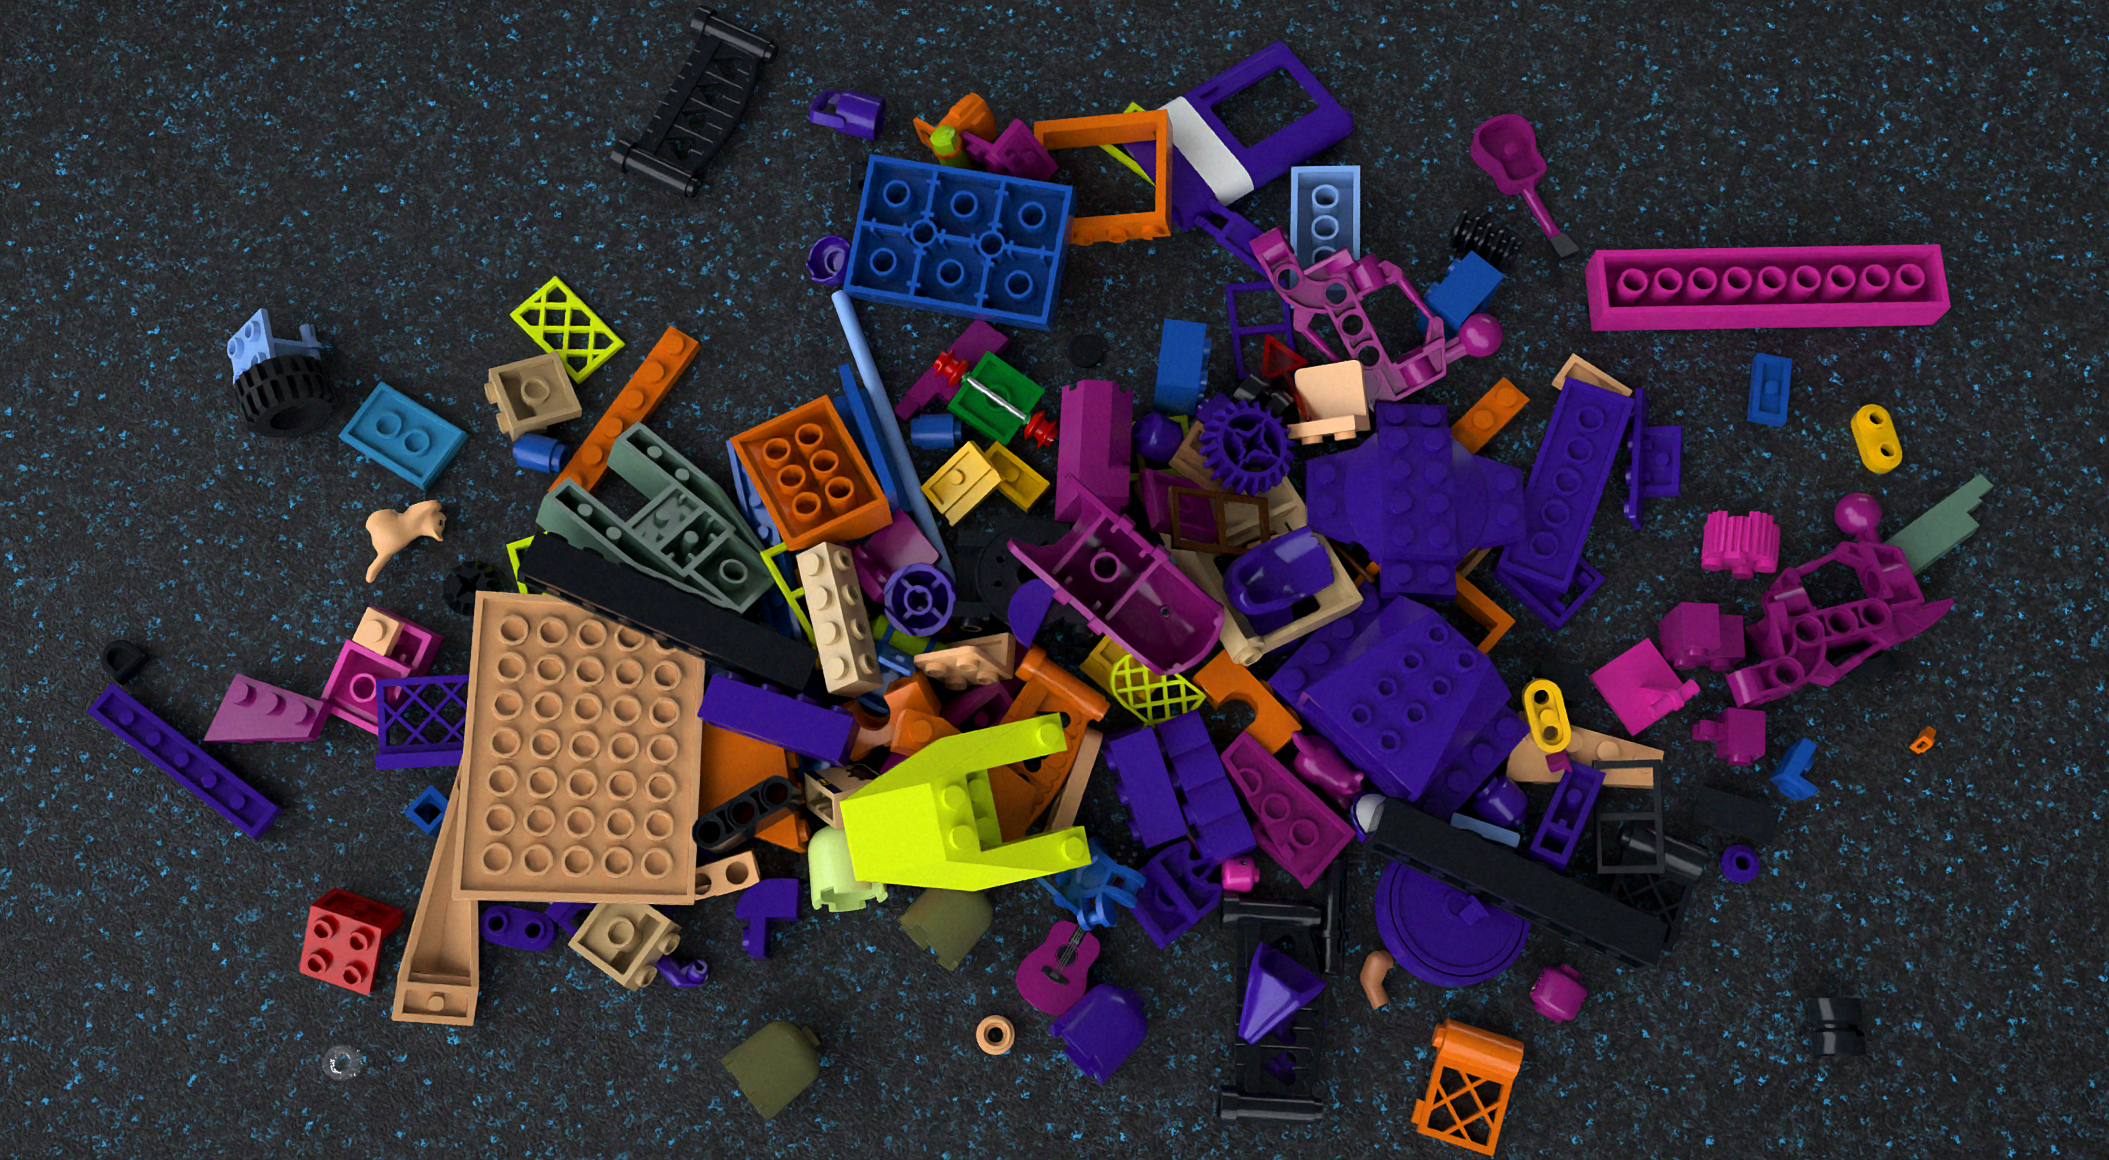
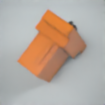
(1924, 740)

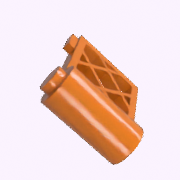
(1475, 1053)

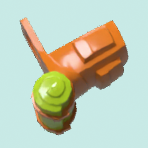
(945, 141)

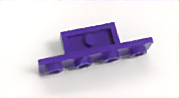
(1655, 460)

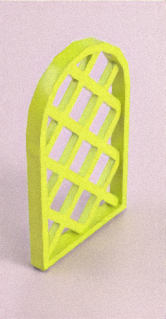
(1130, 706)

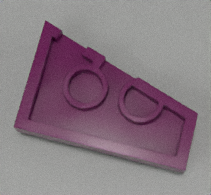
(265, 713)

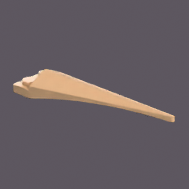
(442, 952)

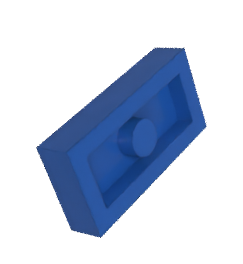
(1769, 389)

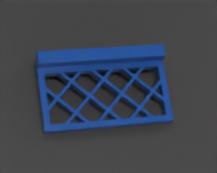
(864, 428)

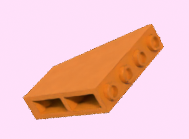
(737, 763)

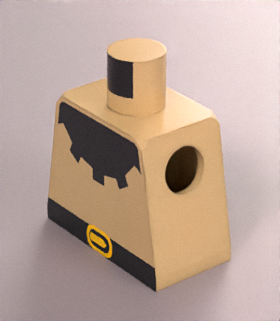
(831, 785)

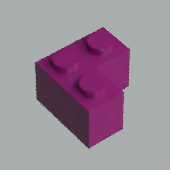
(1702, 637)

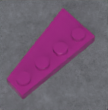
(1289, 812)

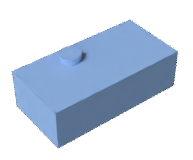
(1324, 217)

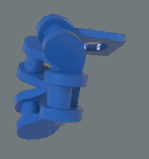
(1094, 881)

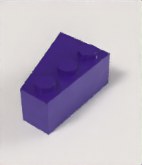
(1143, 784)

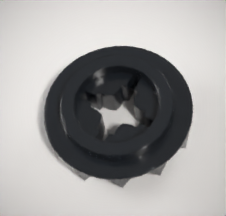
(453, 586)

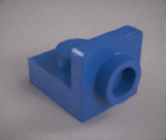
(1792, 768)

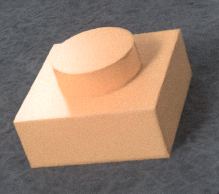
(378, 631)

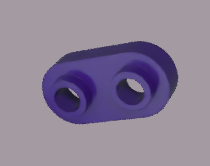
(516, 928)

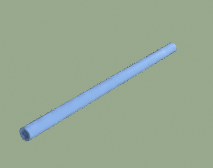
(889, 426)

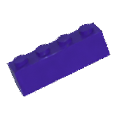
(779, 720)

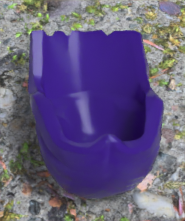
(1278, 573)

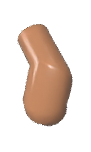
(1373, 974)

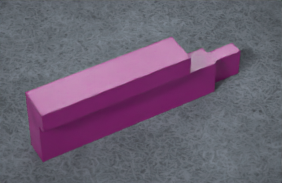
(970, 344)

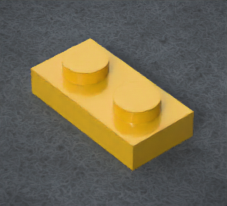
(1022, 483)

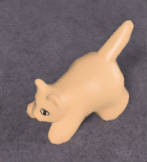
(395, 530)

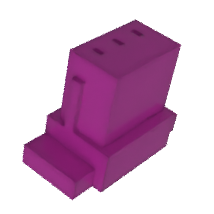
(1559, 761)

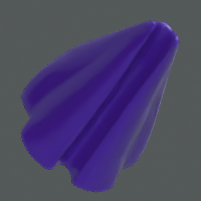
(1274, 992)

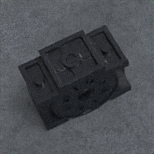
(980, 572)

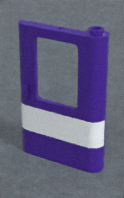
(1211, 160)

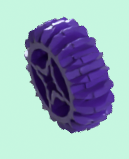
(1222, 437)

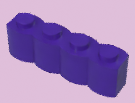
(1205, 789)

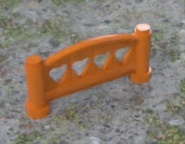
(1052, 690)

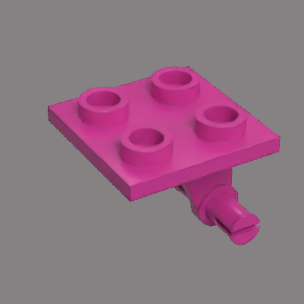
(1642, 687)

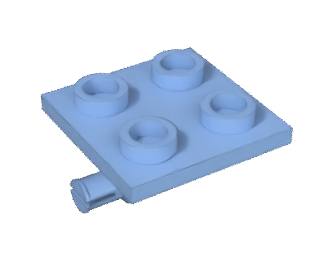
(255, 344)

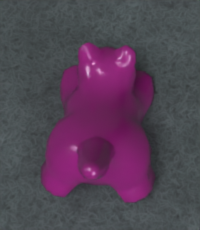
(1322, 766)

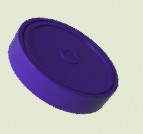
(1432, 940)

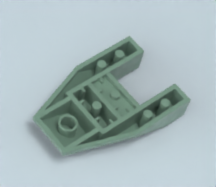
(682, 535)

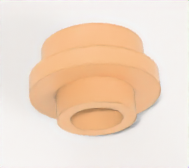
(989, 1023)

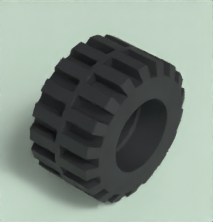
(285, 396)

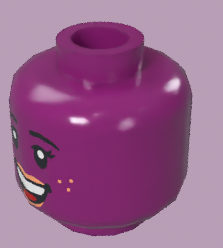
(1558, 993)

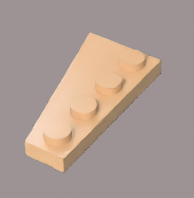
(1529, 762)

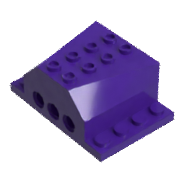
(1404, 701)

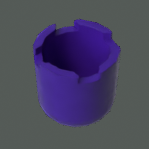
(1102, 1029)

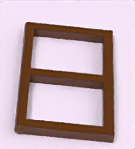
(1219, 498)

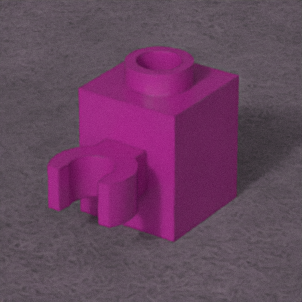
(1737, 735)

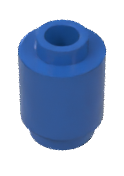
(936, 431)
(541, 453)

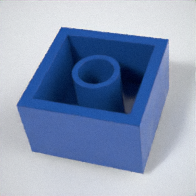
(1462, 293)
(1182, 367)

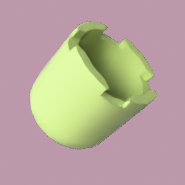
(833, 874)

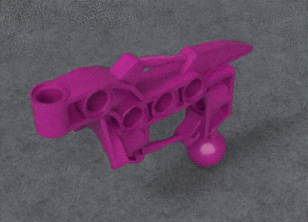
(1384, 379)
(1891, 605)

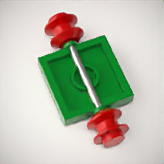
(995, 398)

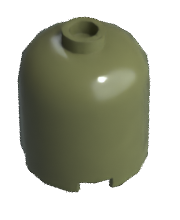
(948, 922)
(774, 1065)

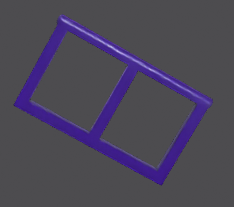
(1256, 330)

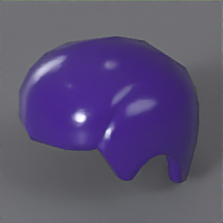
(829, 260)

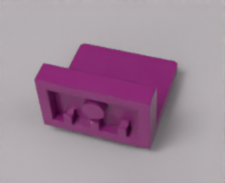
(1012, 154)
(888, 551)

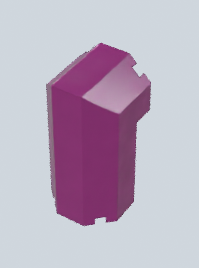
(1094, 447)

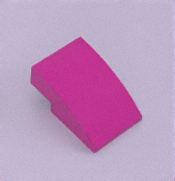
(354, 676)

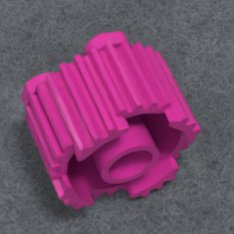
(1740, 544)

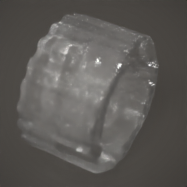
(333, 1053)

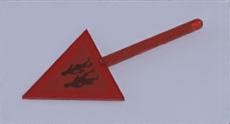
(1279, 361)

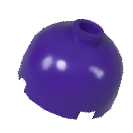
(920, 599)

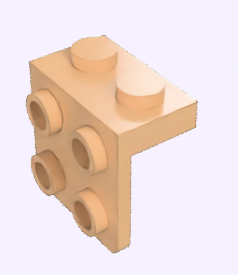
(1335, 401)
(971, 661)

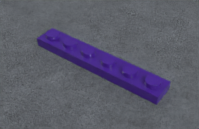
(185, 761)

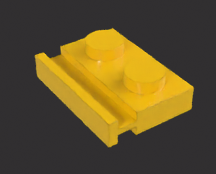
(962, 483)
(1101, 662)

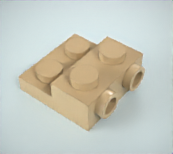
(532, 395)
(626, 941)

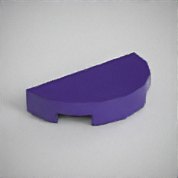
(1029, 609)

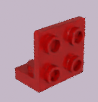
(347, 939)

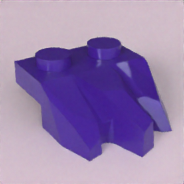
(1174, 893)

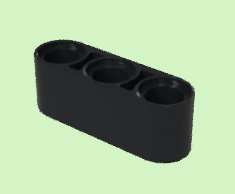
(729, 814)

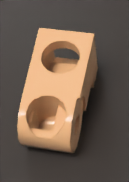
(727, 874)

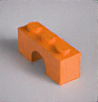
(1227, 681)
(901, 694)

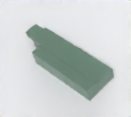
(1941, 526)

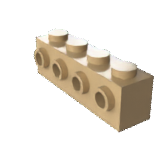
(839, 620)

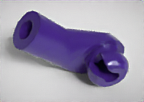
(684, 974)

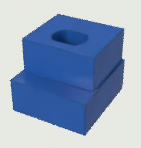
(422, 807)

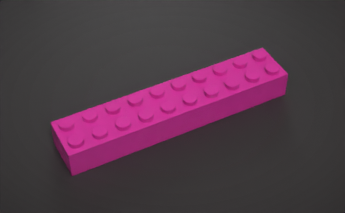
(1766, 287)

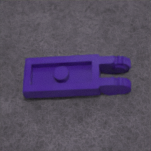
(1234, 234)

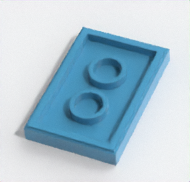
(403, 436)

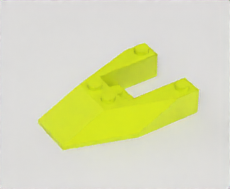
(938, 821)

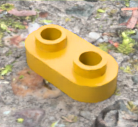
(1873, 437)
(1547, 713)

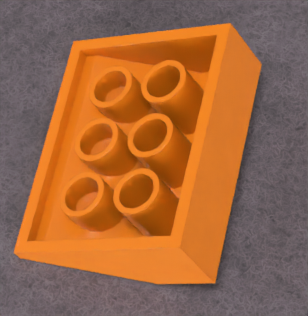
(812, 477)

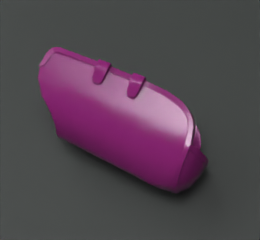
(1124, 587)

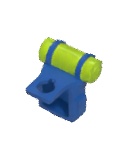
(895, 658)

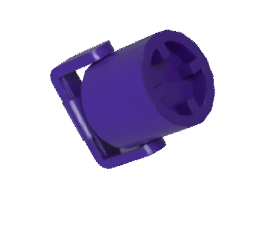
(856, 113)

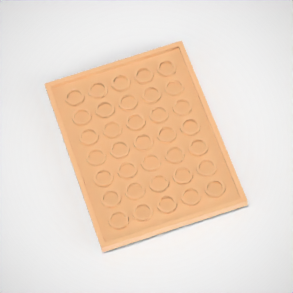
(576, 759)

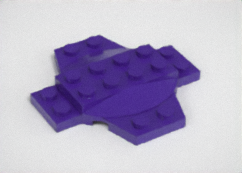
(1414, 501)

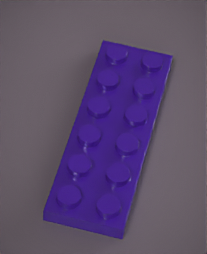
(1567, 483)

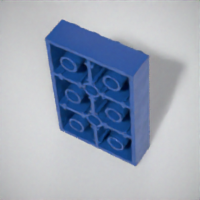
(961, 242)

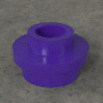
(1729, 866)

